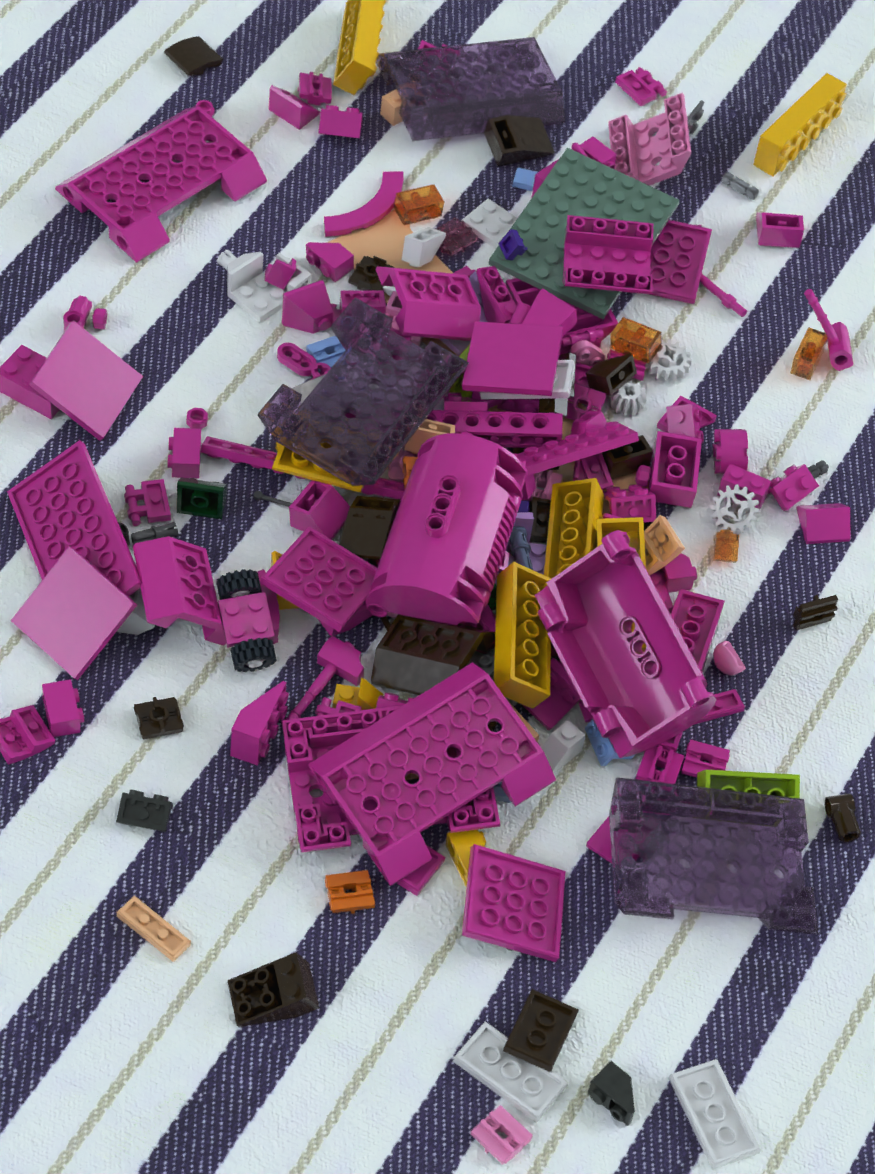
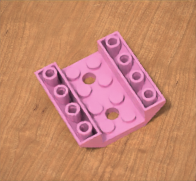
(640, 152)

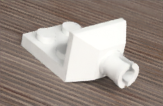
(248, 287)

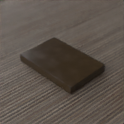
(541, 1030)

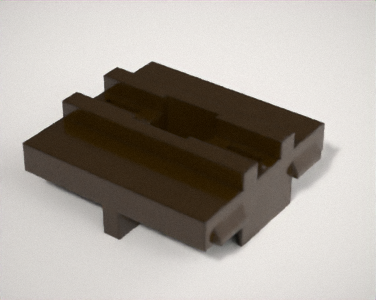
(362, 275)
(815, 612)
(149, 712)

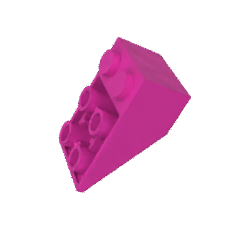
(258, 724)

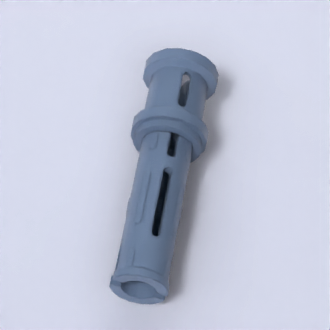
(520, 547)

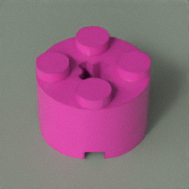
(730, 449)

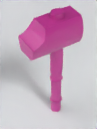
(837, 333)
(336, 658)

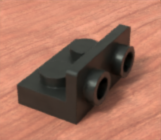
(144, 811)

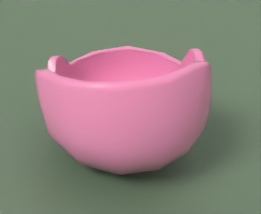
(727, 659)

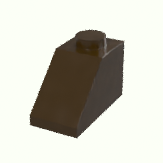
(611, 374)

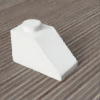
(422, 246)
(563, 745)

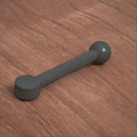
(258, 495)

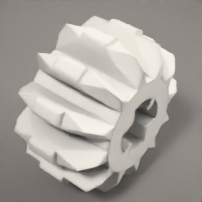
(629, 399)

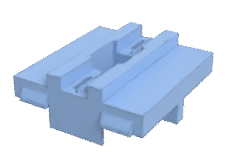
(322, 348)

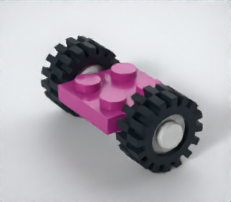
(246, 620)

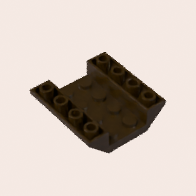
(424, 653)

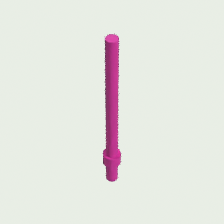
(727, 299)

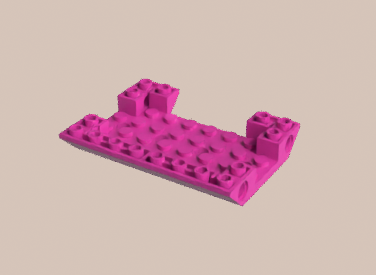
(150, 157)
(416, 742)
(317, 819)

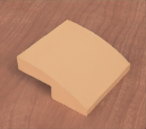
(660, 545)

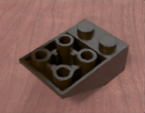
(517, 139)
(369, 525)
(273, 992)

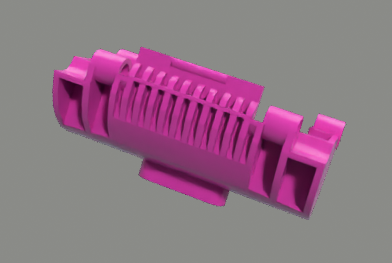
(473, 498)
(590, 624)

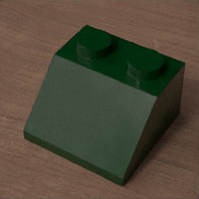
(201, 498)

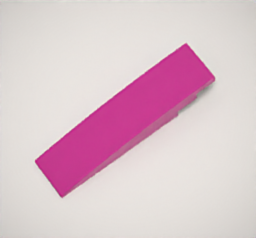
(697, 622)

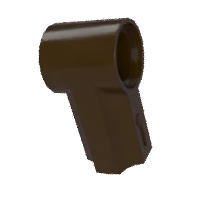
(842, 810)

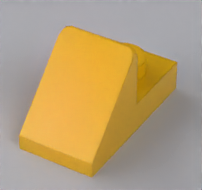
(363, 696)

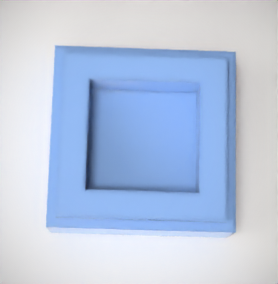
(524, 179)

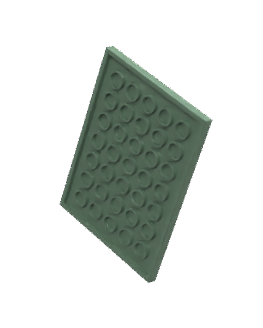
(578, 189)

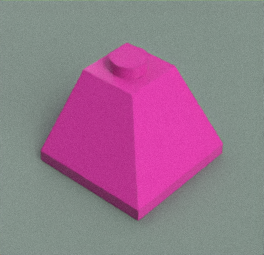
(307, 308)

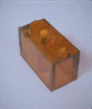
(418, 204)
(635, 339)
(809, 353)

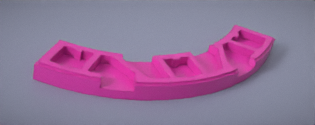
(369, 213)

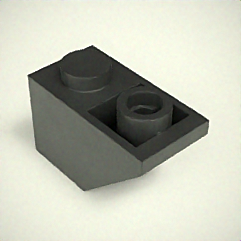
(614, 1091)

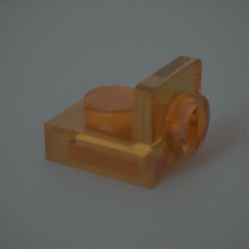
(726, 546)

